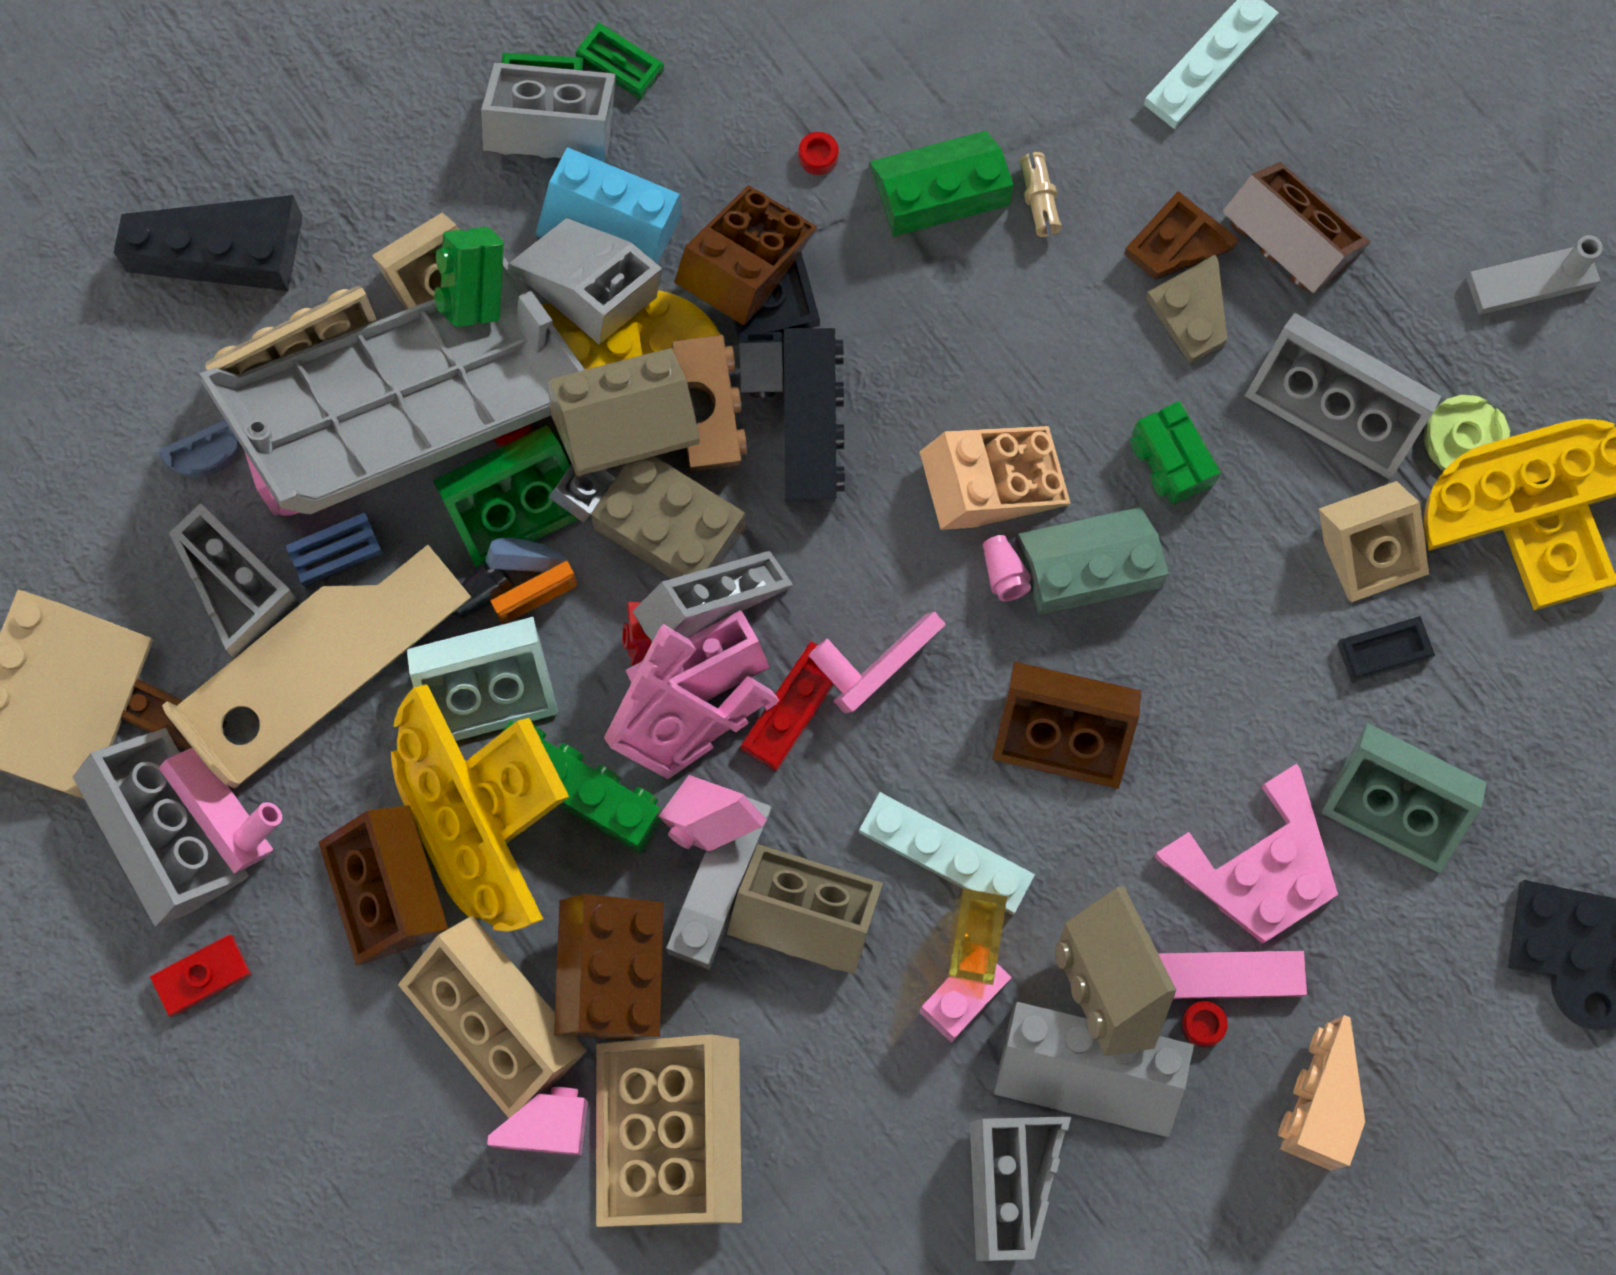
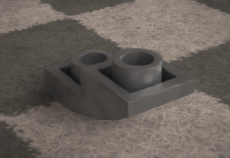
(582, 493)

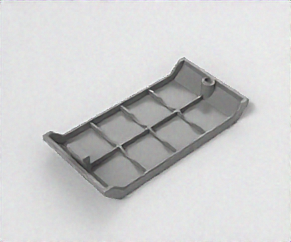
(391, 397)

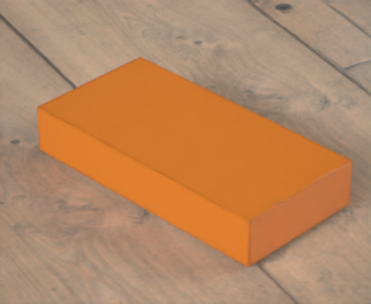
(534, 593)

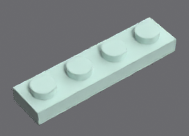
(1210, 60)
(944, 851)

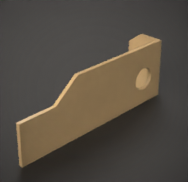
(314, 663)

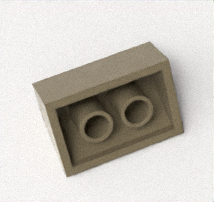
(623, 411)
(804, 909)
(1116, 974)

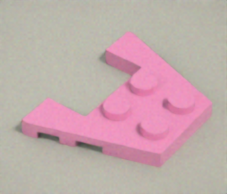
(668, 725)
(1272, 880)

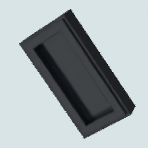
(1386, 649)

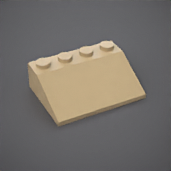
(307, 327)
(62, 688)
(668, 1132)

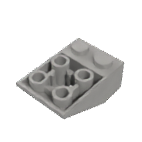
(589, 276)

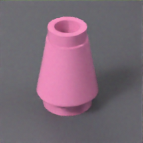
(1005, 569)

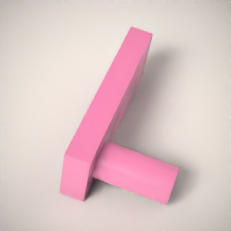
(858, 687)
(219, 813)

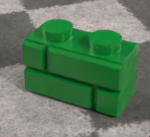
(470, 276)
(1174, 453)

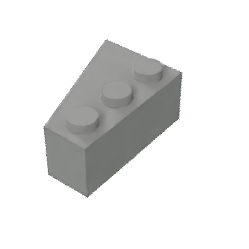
(231, 581)
(1012, 1183)

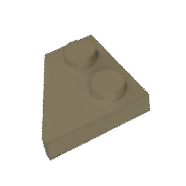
(1193, 309)

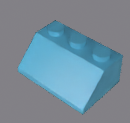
(611, 203)

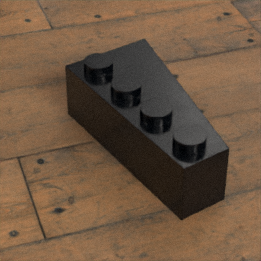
(811, 415)

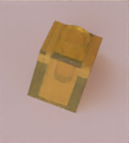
(976, 936)

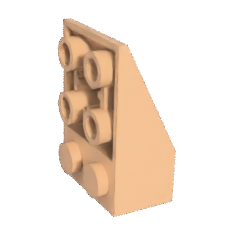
(993, 475)
(1329, 1103)

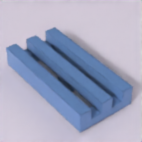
(328, 535)

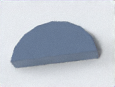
(202, 452)
(522, 555)

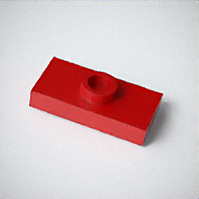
(200, 975)

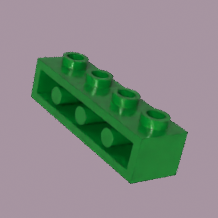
(601, 800)

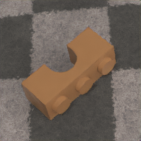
(707, 368)

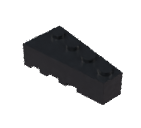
(217, 243)

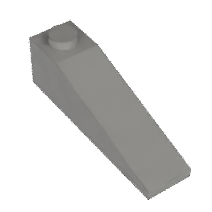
(711, 595)
(713, 898)

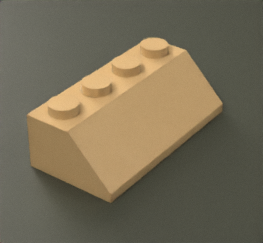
(490, 1016)

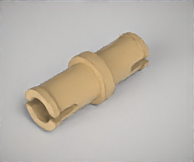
(1040, 194)

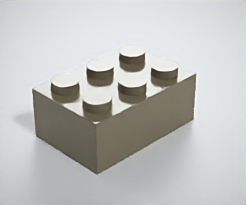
(667, 518)

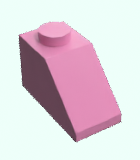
(709, 815)
(959, 1002)
(545, 1124)

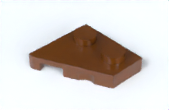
(1178, 239)

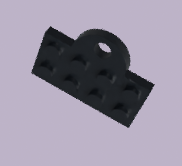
(1571, 941)

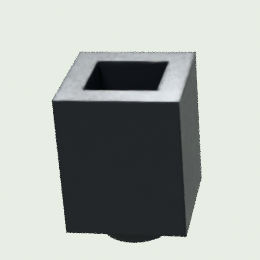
(761, 363)

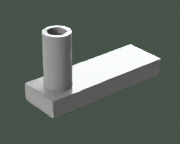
(1536, 277)

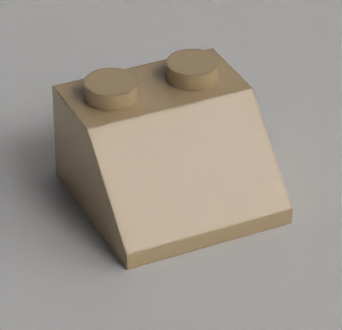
(411, 262)
(1375, 540)

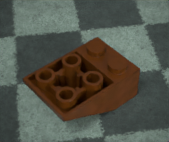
(743, 254)

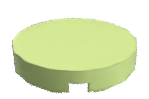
(1461, 426)

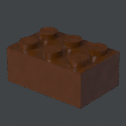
(609, 968)

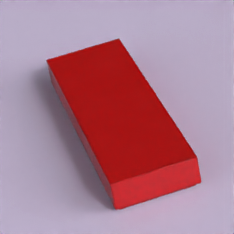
(786, 721)

